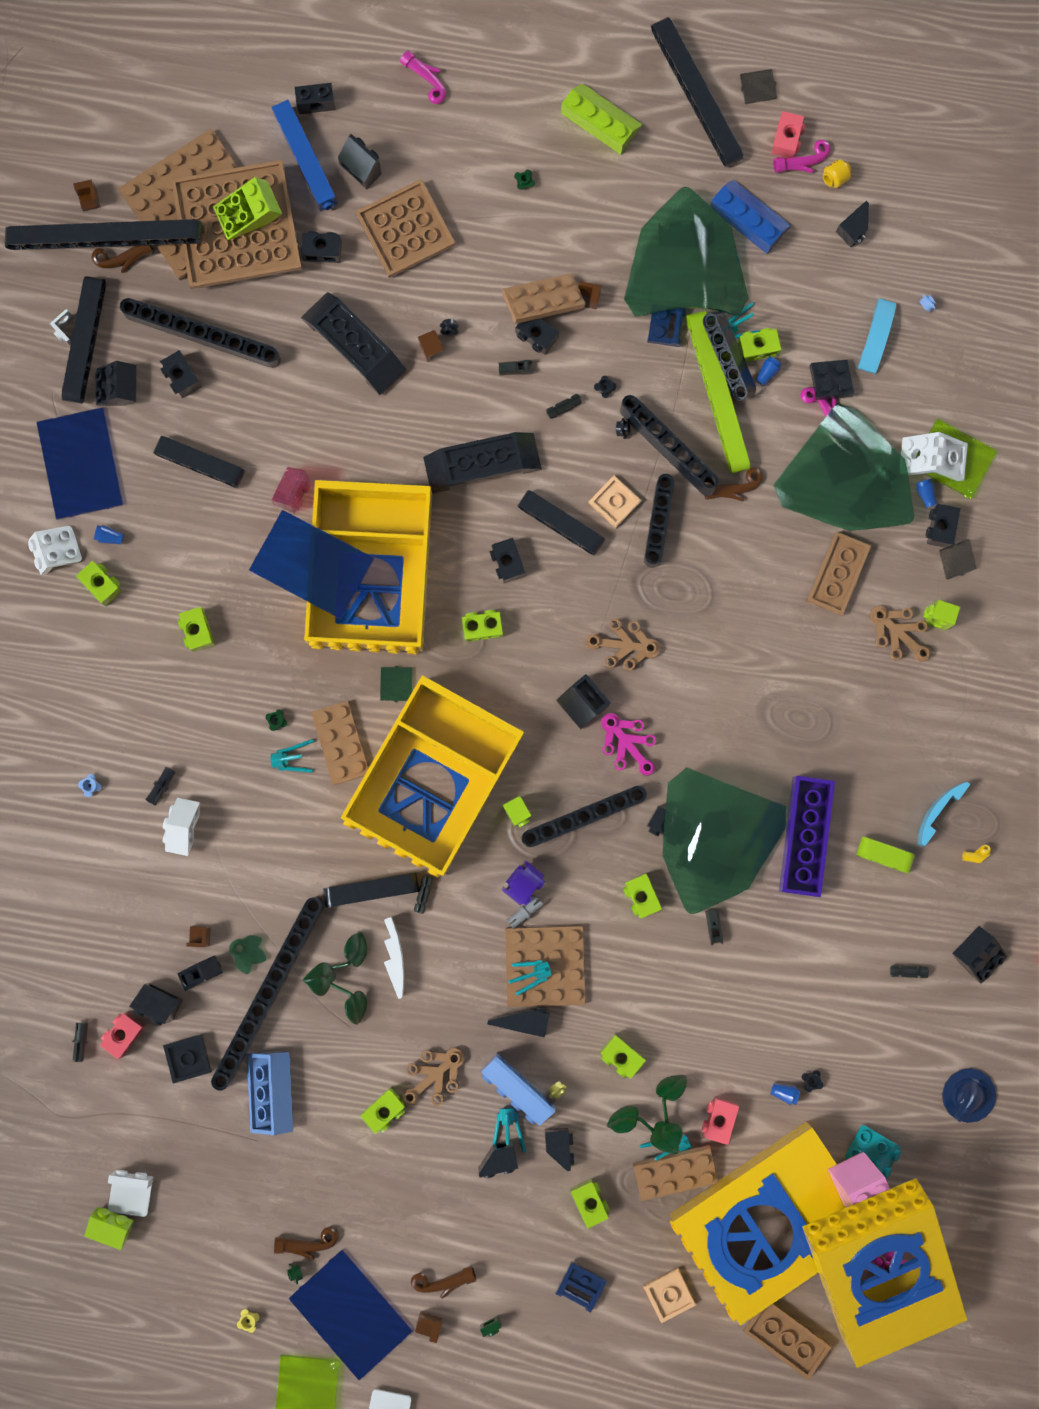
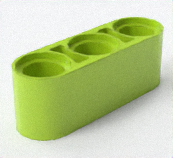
(885, 855)

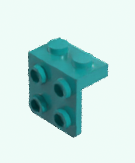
(877, 1148)

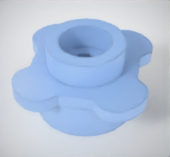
(928, 303)
(83, 784)

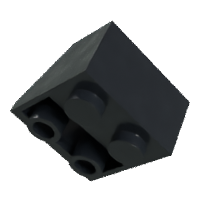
(360, 161)
(115, 384)
(583, 701)
(980, 954)
(156, 1004)

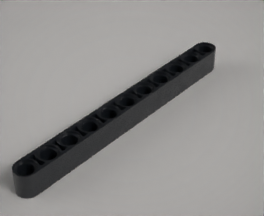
(103, 234)
(260, 999)

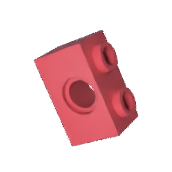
(790, 124)
(132, 1029)
(722, 1132)

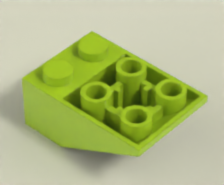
(247, 208)

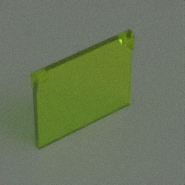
(977, 461)
(307, 1383)

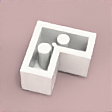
(180, 826)

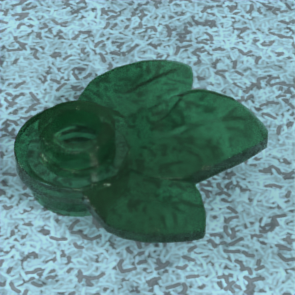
(250, 954)

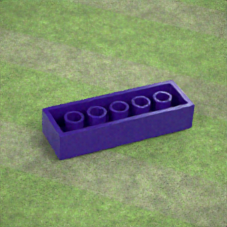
(806, 836)

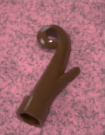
(126, 258)
(732, 490)
(304, 1247)
(447, 1284)

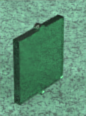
(395, 683)

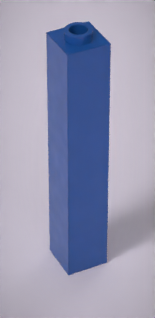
(304, 155)

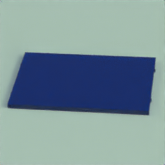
(79, 463)
(311, 564)
(350, 1314)

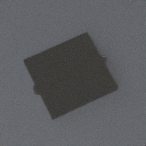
(758, 86)
(957, 559)

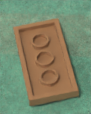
(543, 298)
(838, 573)
(340, 742)
(675, 1173)
(788, 1340)

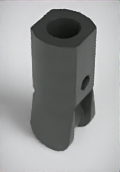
(511, 368)
(713, 923)

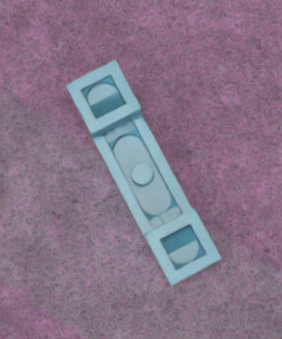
(877, 336)
(926, 831)

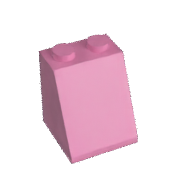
(857, 1179)

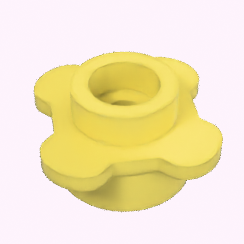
(556, 1090)
(243, 1324)

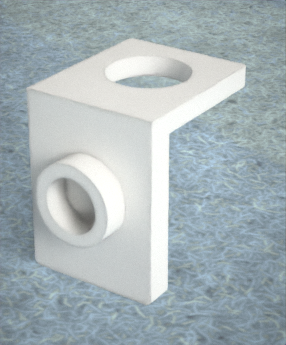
(56, 324)

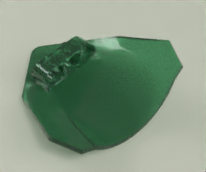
(686, 260)
(848, 476)
(716, 838)

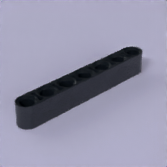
(83, 339)
(670, 453)
(593, 816)

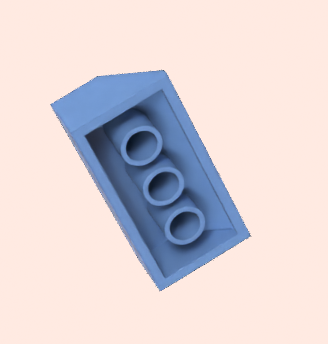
(518, 1089)
(269, 1092)

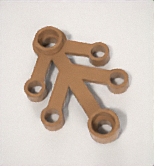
(897, 632)
(625, 645)
(435, 1074)

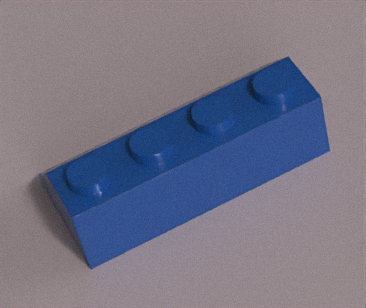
(749, 216)

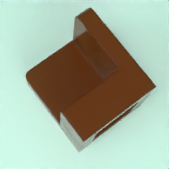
(87, 195)
(590, 294)
(430, 344)
(199, 936)
(429, 1326)

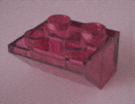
(291, 489)

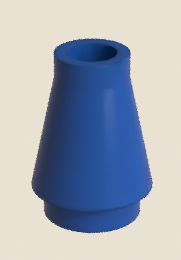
(768, 371)
(927, 492)
(107, 535)
(786, 1093)

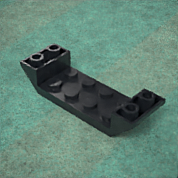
(354, 342)
(481, 460)

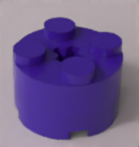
(524, 883)

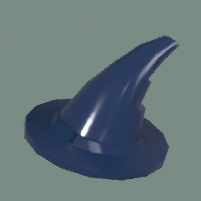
(969, 1095)

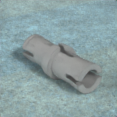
(524, 912)

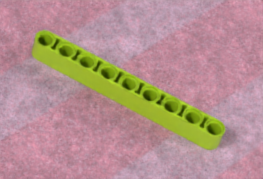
(718, 396)

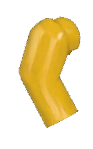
(978, 856)

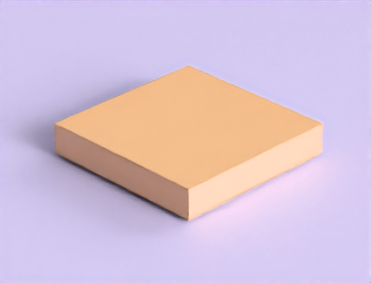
(614, 501)
(669, 1295)

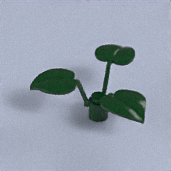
(322, 976)
(664, 1135)

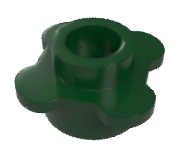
(524, 184)
(271, 720)
(294, 1273)

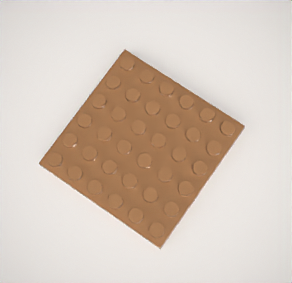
(152, 193)
(252, 255)

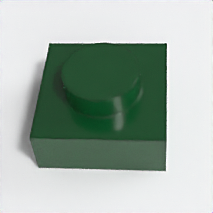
(490, 1327)

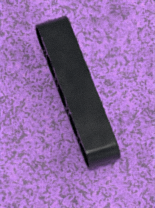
(721, 350)
(199, 461)
(659, 511)
(561, 522)
(370, 890)

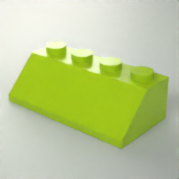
(600, 118)

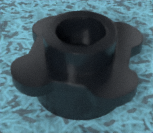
(449, 327)
(605, 381)
(622, 428)
(807, 1080)

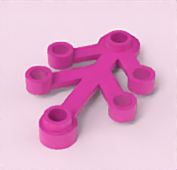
(625, 742)

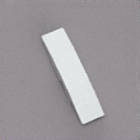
(395, 965)

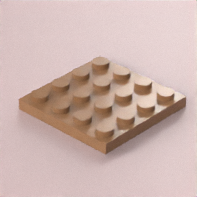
(405, 228)
(565, 955)

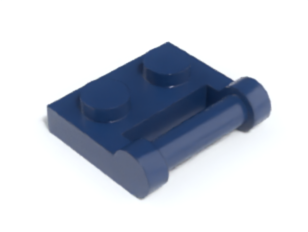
(660, 324)
(583, 1280)

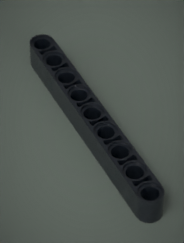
(697, 92)
(194, 326)

